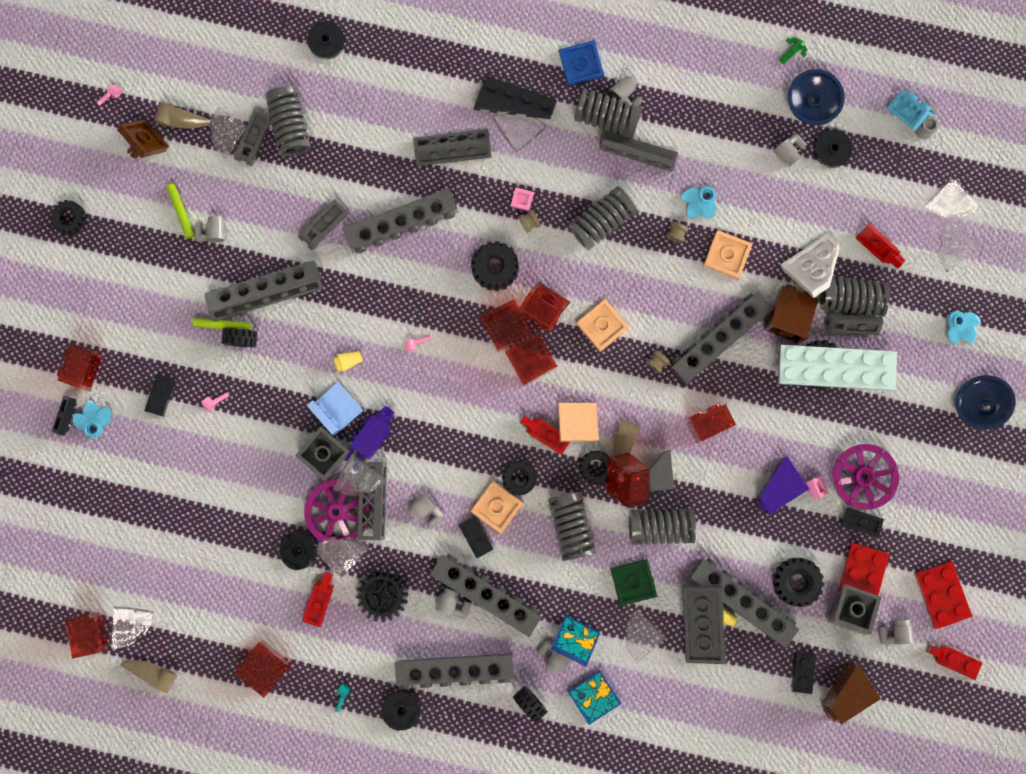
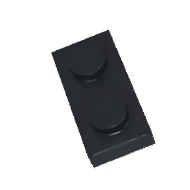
(160, 395)
(62, 421)
(862, 522)
(475, 537)
(803, 673)

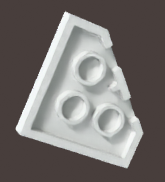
(814, 265)

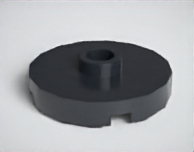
(328, 49)
(826, 155)
(290, 554)
(393, 717)

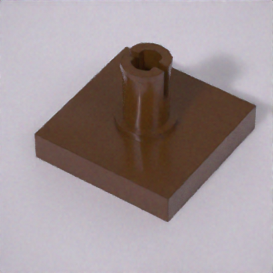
(142, 139)

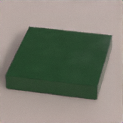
(633, 582)

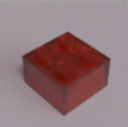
(544, 306)
(505, 326)
(530, 360)
(79, 367)
(707, 425)
(627, 479)
(86, 635)
(263, 668)

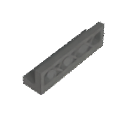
(452, 149)
(639, 151)
(379, 506)

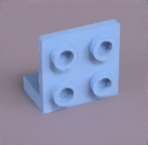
(335, 409)

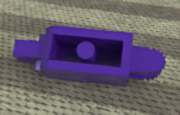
(372, 434)

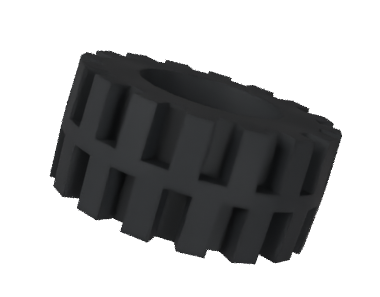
(60, 209)
(239, 337)
(519, 465)
(583, 467)
(530, 704)

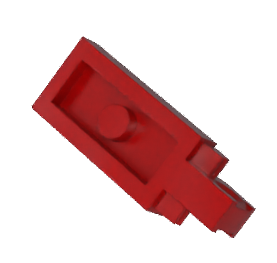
(880, 246)
(544, 433)
(319, 601)
(956, 661)

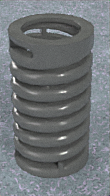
(607, 114)
(287, 121)
(606, 222)
(855, 299)
(657, 519)
(572, 526)

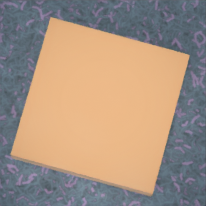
(727, 254)
(602, 325)
(578, 422)
(496, 507)

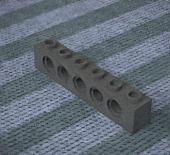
(443, 198)
(256, 297)
(759, 307)
(441, 573)
(787, 628)
(404, 667)

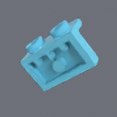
(909, 109)

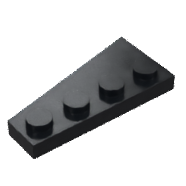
(508, 98)

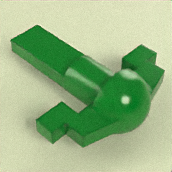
(798, 44)

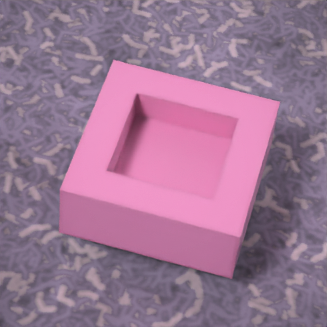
(522, 199)
(817, 487)

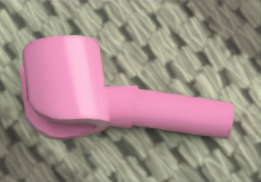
(112, 90)
(410, 344)
(209, 404)

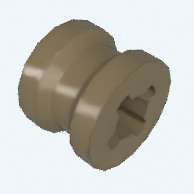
(529, 221)
(677, 232)
(657, 362)

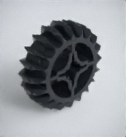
(365, 591)

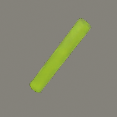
(180, 211)
(209, 323)

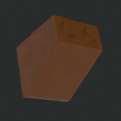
(792, 314)
(849, 694)

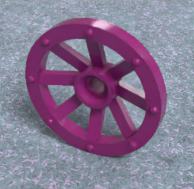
(870, 476)
(310, 502)

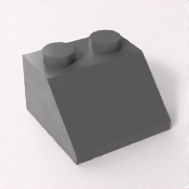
(323, 454)
(661, 473)
(855, 610)

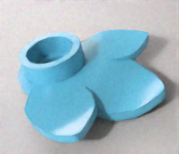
(698, 204)
(965, 327)
(92, 416)

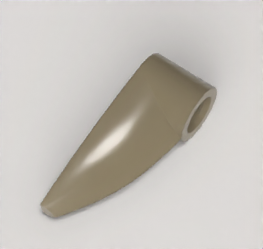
(179, 118)
(625, 437)
(151, 673)

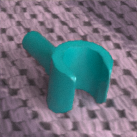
(343, 691)

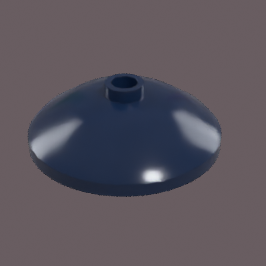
(823, 88)
(983, 392)

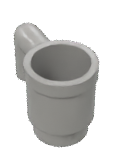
(624, 89)
(928, 126)
(788, 151)
(214, 228)
(423, 507)
(448, 602)
(902, 633)
(556, 662)

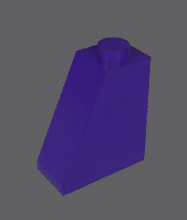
(781, 487)

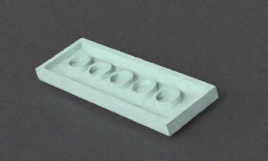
(837, 367)

